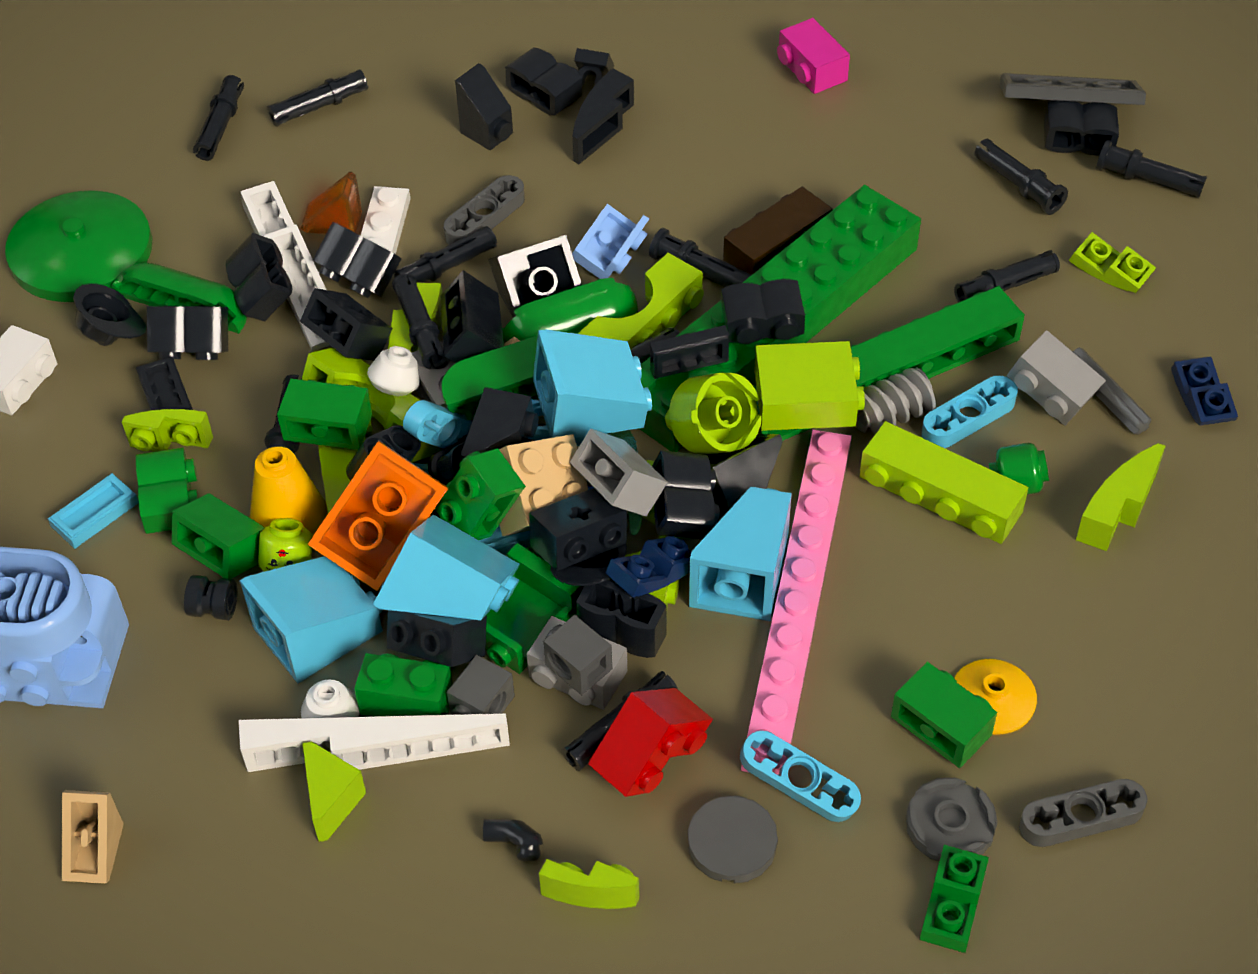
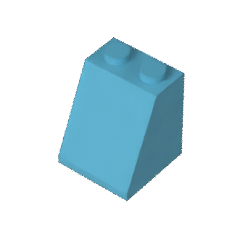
(588, 384)
(743, 557)
(447, 574)
(310, 614)

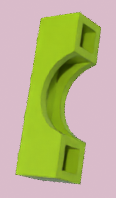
(670, 290)
(389, 410)

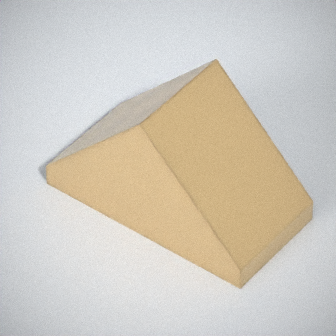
(89, 836)

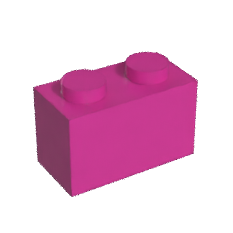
(813, 55)

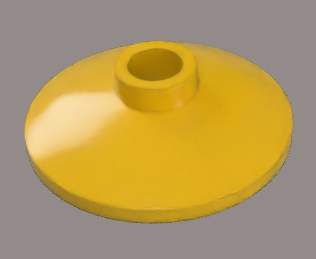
(1017, 696)

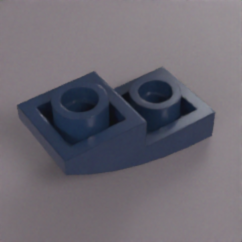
(1202, 392)
(656, 567)

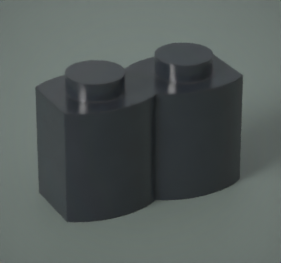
(544, 81)
(1080, 127)
(357, 260)
(258, 277)
(763, 311)
(187, 330)
(687, 500)
(626, 620)

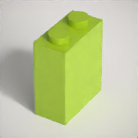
(808, 385)

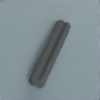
(1117, 399)

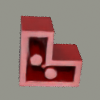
(645, 736)

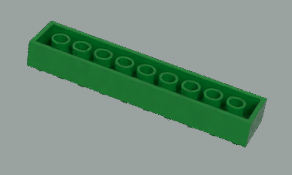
(833, 267)

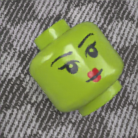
(283, 544)

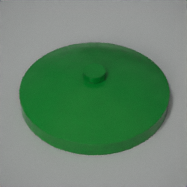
(76, 243)

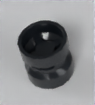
(210, 597)

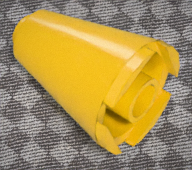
(285, 491)

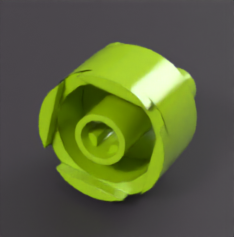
(714, 413)

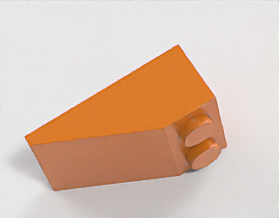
(377, 515)

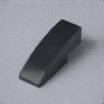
(602, 113)

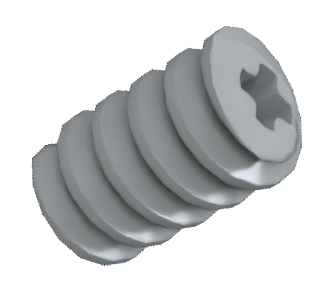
(896, 399)

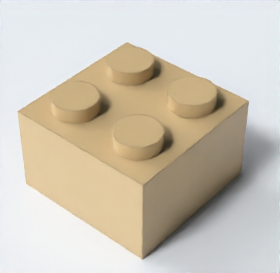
(547, 475)

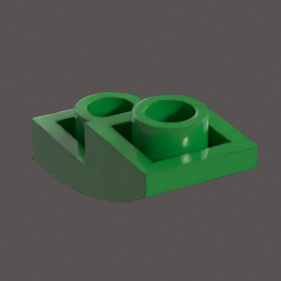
(954, 898)

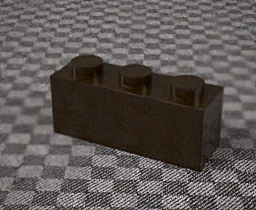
(773, 230)

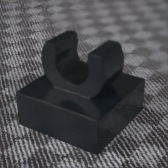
(593, 63)

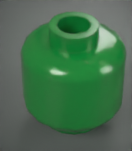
(1022, 464)

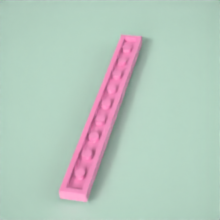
(799, 591)

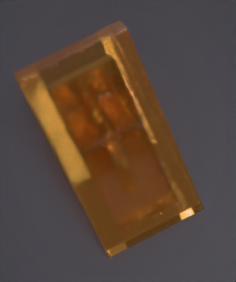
(336, 204)

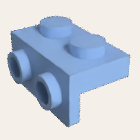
(607, 241)

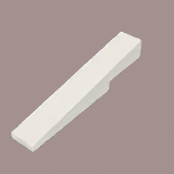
(271, 219)
(369, 740)

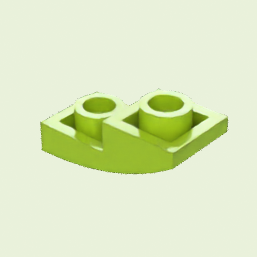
(1102, 261)
(158, 428)
(604, 887)

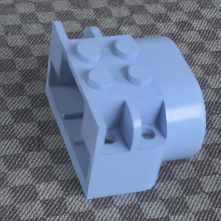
(41, 627)

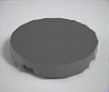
(950, 815)
(732, 839)

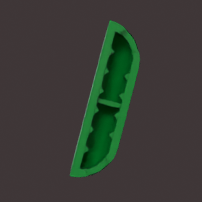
(165, 286)
(572, 309)
(500, 369)

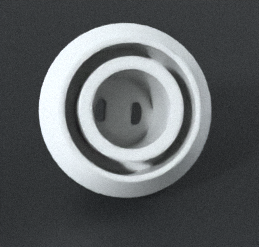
(394, 372)
(329, 700)

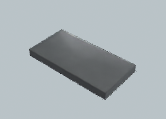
(1072, 89)

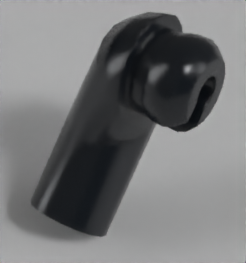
(517, 832)

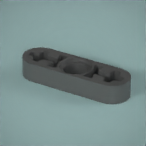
(505, 189)
(1068, 826)

